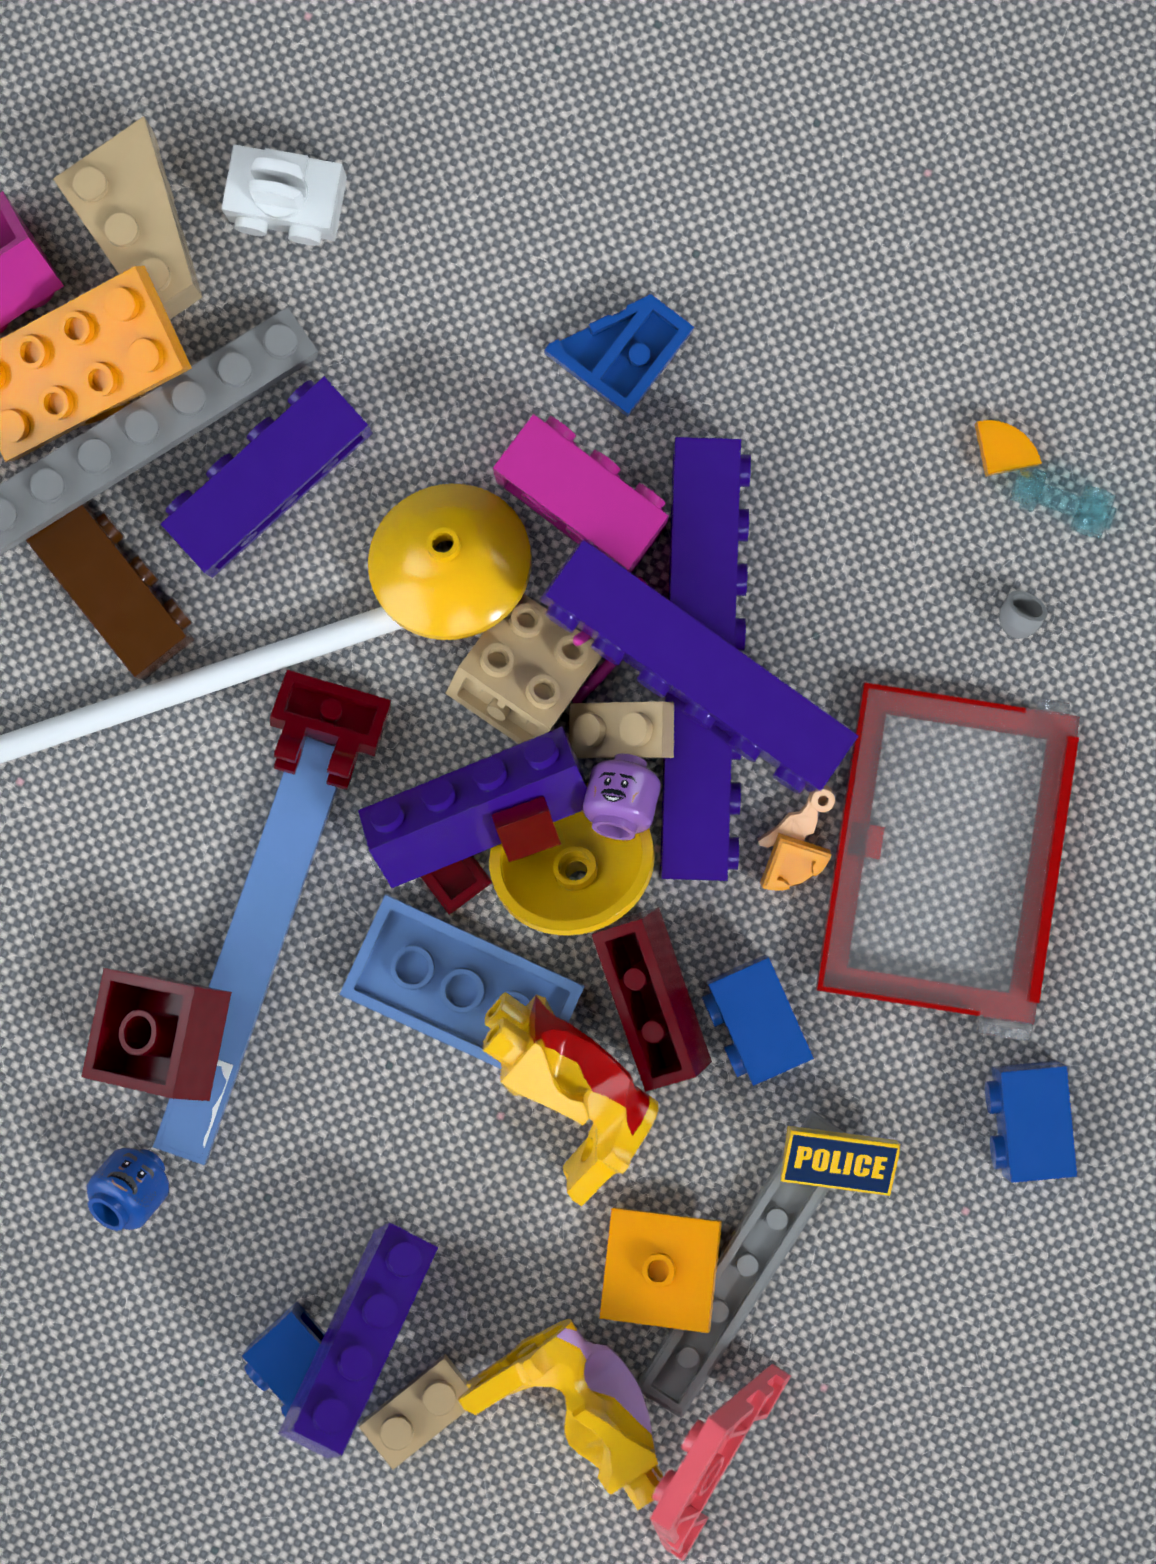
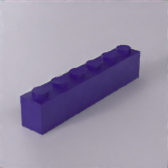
(697, 668)

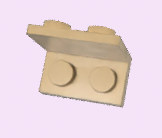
(523, 673)

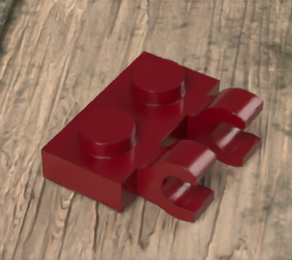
(328, 714)

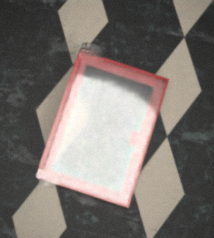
(950, 855)

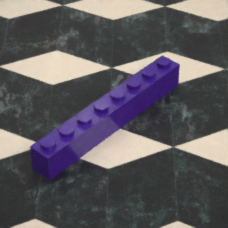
(705, 586)

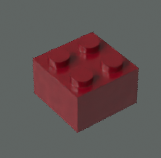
(156, 1035)

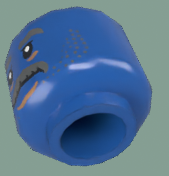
(127, 1189)

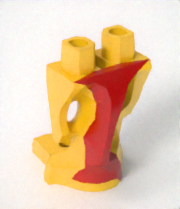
(576, 1078)

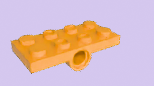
(85, 362)

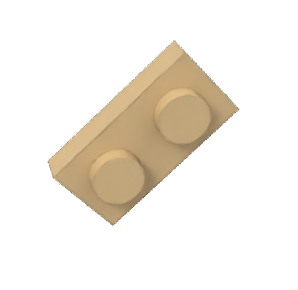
(622, 728)
(416, 1412)

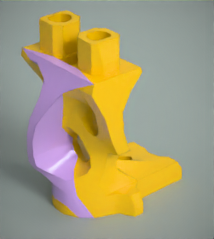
(603, 1400)

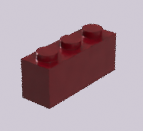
(652, 999)

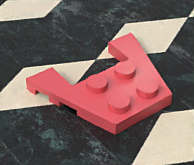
(709, 1452)

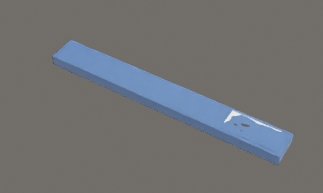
(256, 941)

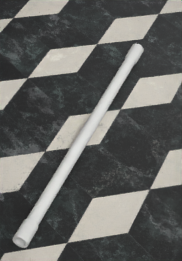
(195, 683)

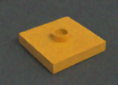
(660, 1269)

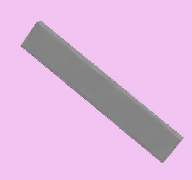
(741, 1276)

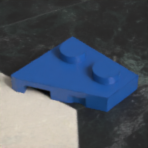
(623, 351)

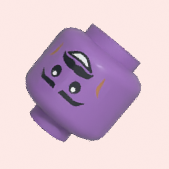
(621, 797)

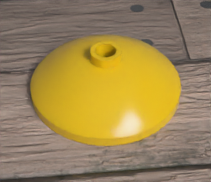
(455, 590)
(544, 897)

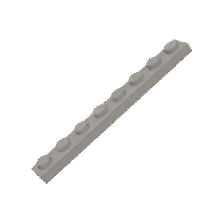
(151, 426)

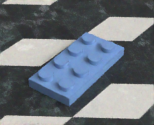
(445, 977)

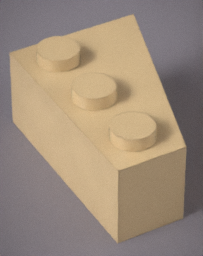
(132, 212)

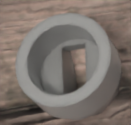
(1022, 614)

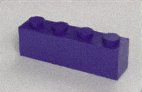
(266, 476)
(454, 812)
(358, 1341)

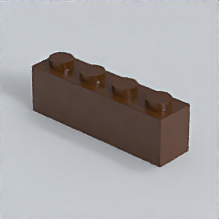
(113, 590)

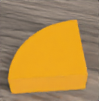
(1004, 448)
(793, 863)

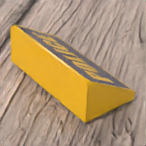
(839, 1160)

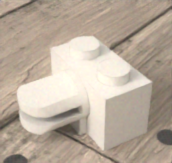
(284, 194)

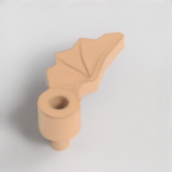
(802, 822)

